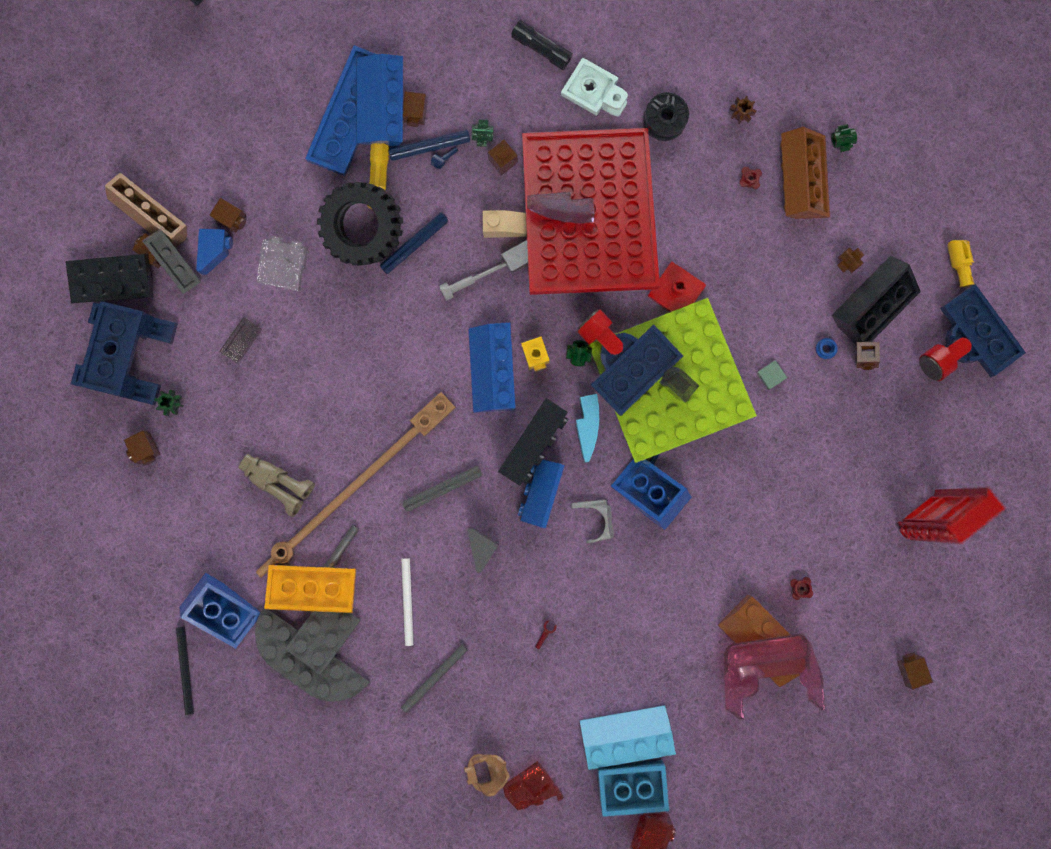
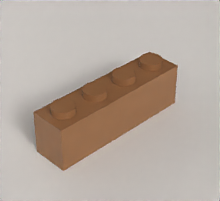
(144, 209)

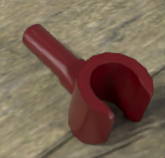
(544, 635)

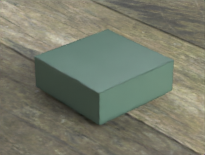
(771, 375)

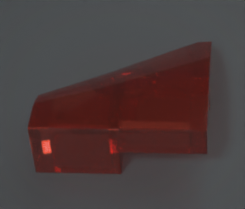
(527, 790)

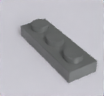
(171, 261)

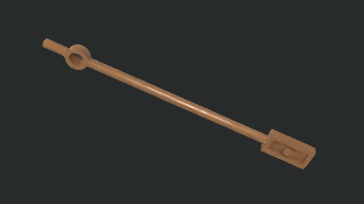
(423, 422)

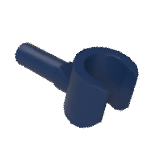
(438, 161)

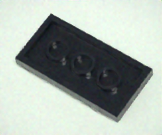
(109, 278)

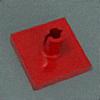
(676, 288)

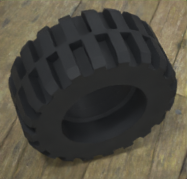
(333, 230)

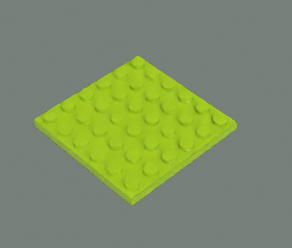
(721, 401)

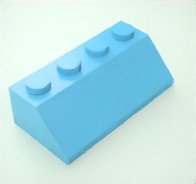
(627, 737)

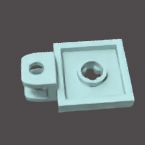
(605, 92)

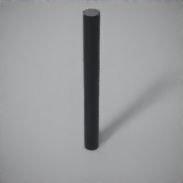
(184, 670)

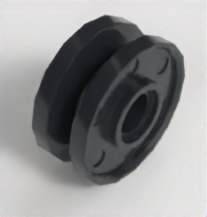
(667, 104)

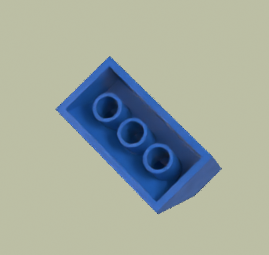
(379, 99)
(492, 368)

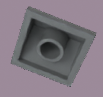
(481, 547)

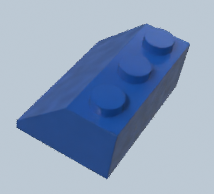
(541, 493)

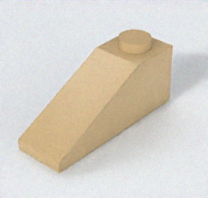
(504, 224)

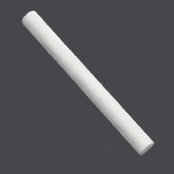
(407, 602)

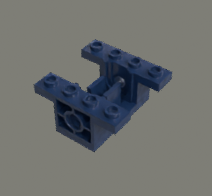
(113, 350)

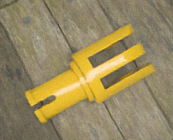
(961, 259)

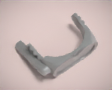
(600, 505)

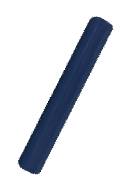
(429, 145)
(414, 243)

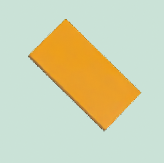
(310, 589)

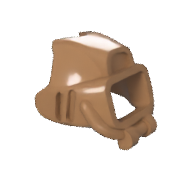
(497, 770)

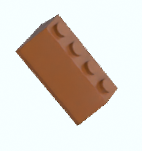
(805, 174)
(753, 622)

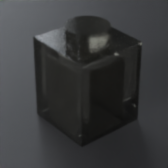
(678, 383)

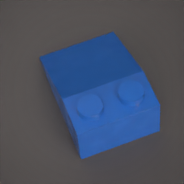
(652, 492)
(219, 611)

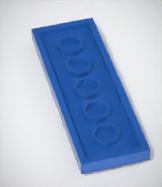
(336, 135)

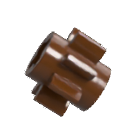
(748, 109)
(850, 260)

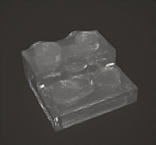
(282, 263)

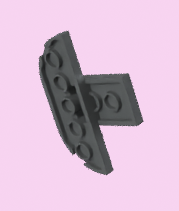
(309, 654)

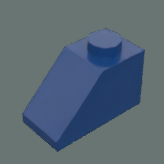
(212, 249)

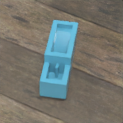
(588, 426)

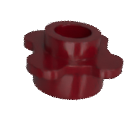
(746, 182)
(807, 588)

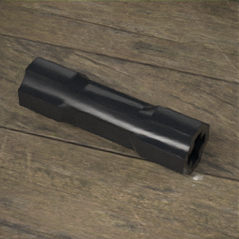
(529, 37)

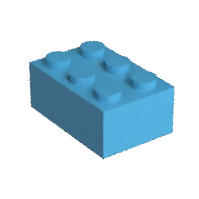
(633, 788)

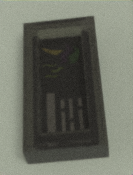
(240, 340)

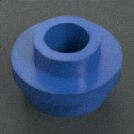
(831, 344)

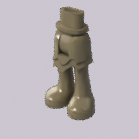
(265, 477)

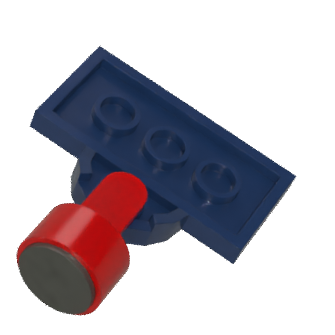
(974, 336)
(629, 362)

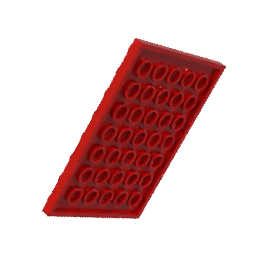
(621, 243)

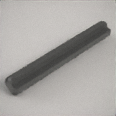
(442, 488)

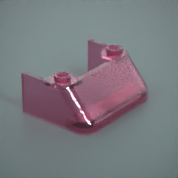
(768, 658)

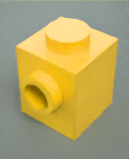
(535, 354)

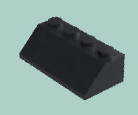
(877, 301)
(533, 442)

